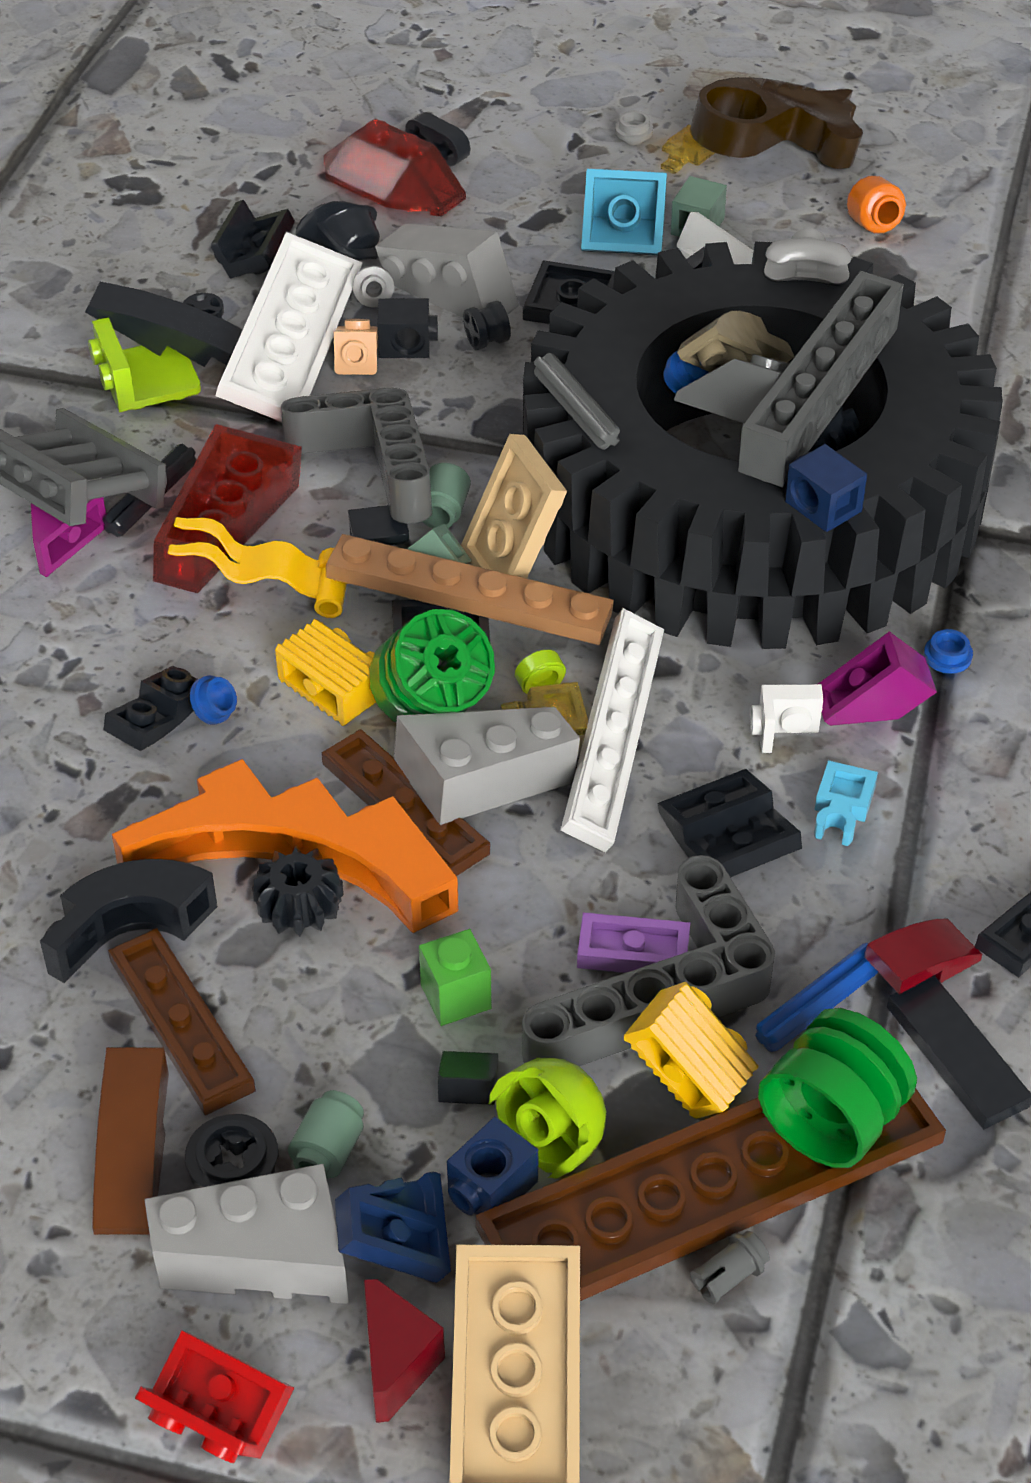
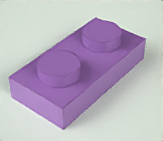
(628, 942)

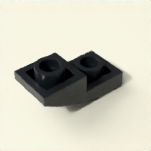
(157, 711)

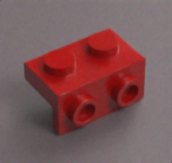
(217, 1398)

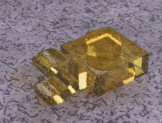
(682, 150)
(563, 696)

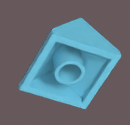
(624, 211)

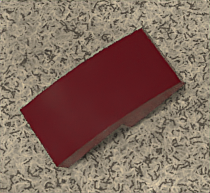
(921, 952)

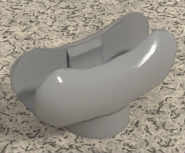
(807, 258)

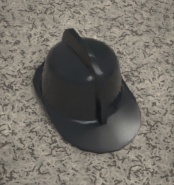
(342, 228)

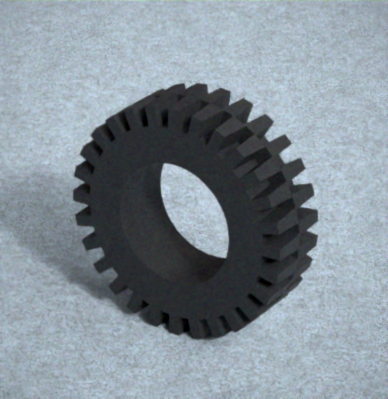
(728, 544)

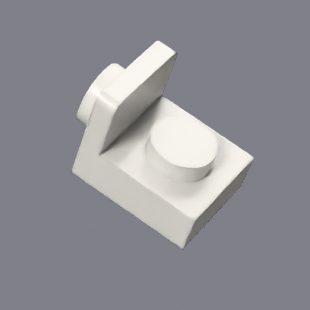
(786, 711)

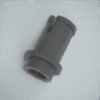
(730, 1266)

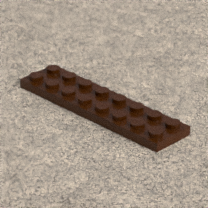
(689, 1191)

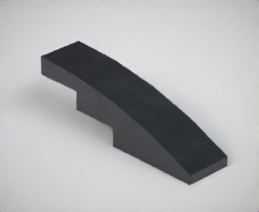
(164, 322)

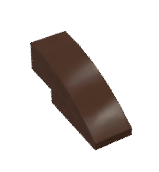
(129, 1139)

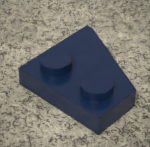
(396, 1226)

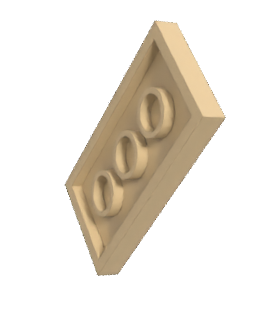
(516, 1365)

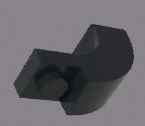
(122, 900)

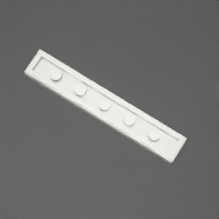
(613, 731)

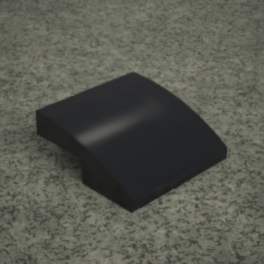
(731, 823)

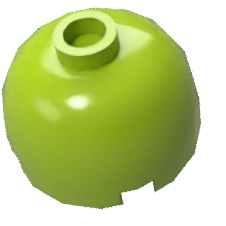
(554, 1110)

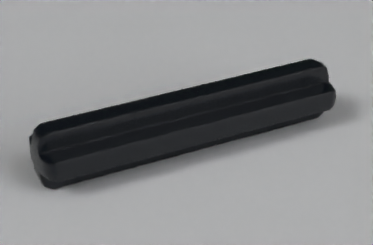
(131, 509)

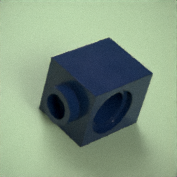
(825, 487)
(496, 1151)

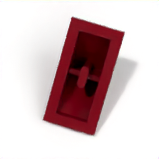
(402, 1348)

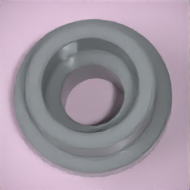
(634, 127)
(370, 274)

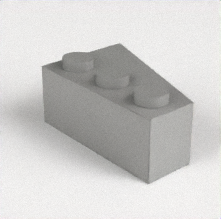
(449, 266)
(484, 757)
(250, 1236)

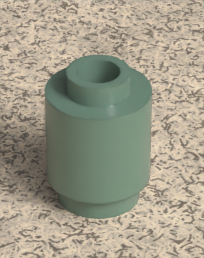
(448, 494)
(327, 1133)

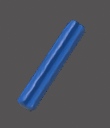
(821, 994)

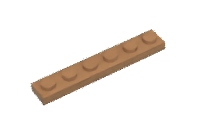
(470, 589)

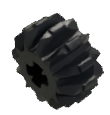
(297, 890)

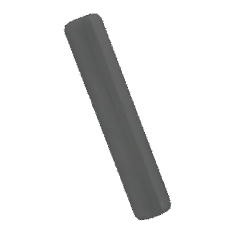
(576, 401)

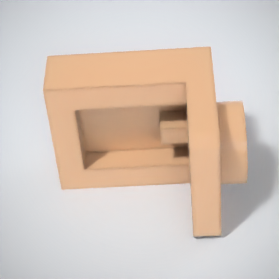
(355, 348)

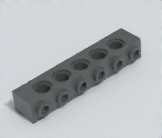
(820, 378)

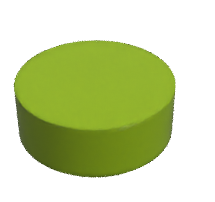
(540, 670)

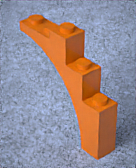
(238, 818)

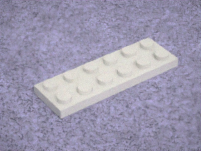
(289, 327)

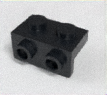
(249, 242)

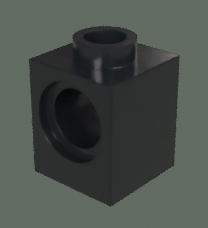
(405, 328)

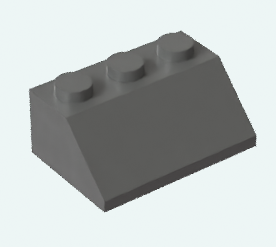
(734, 387)

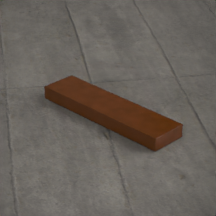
(377, 776)
(182, 1022)

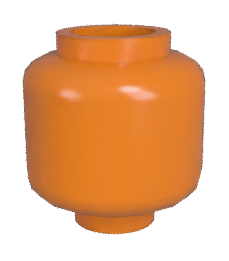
(876, 204)

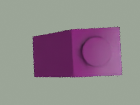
(57, 541)
(877, 684)

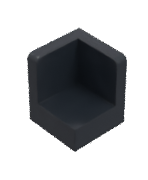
(377, 525)

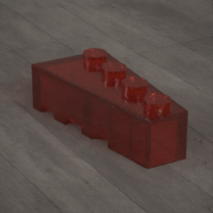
(234, 481)

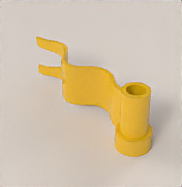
(267, 560)

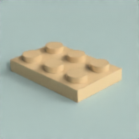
(514, 511)

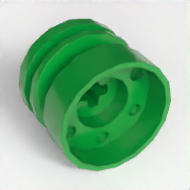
(406, 670)
(837, 1087)

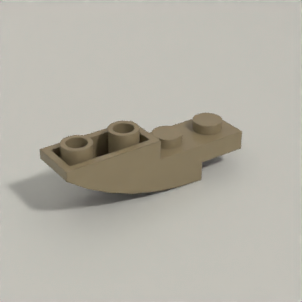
(732, 337)

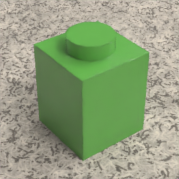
(455, 977)

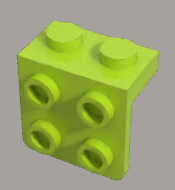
(137, 374)

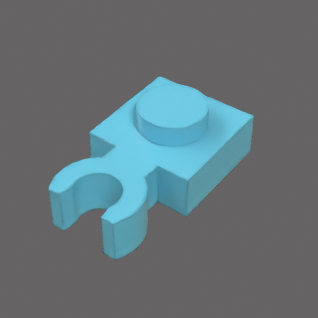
(843, 799)

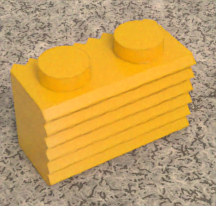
(327, 670)
(691, 1050)

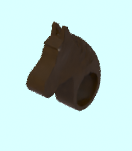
(753, 114)

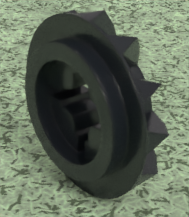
(239, 1135)

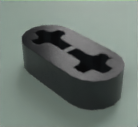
(447, 138)

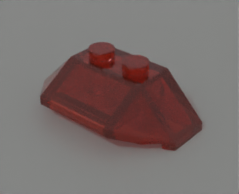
(394, 170)

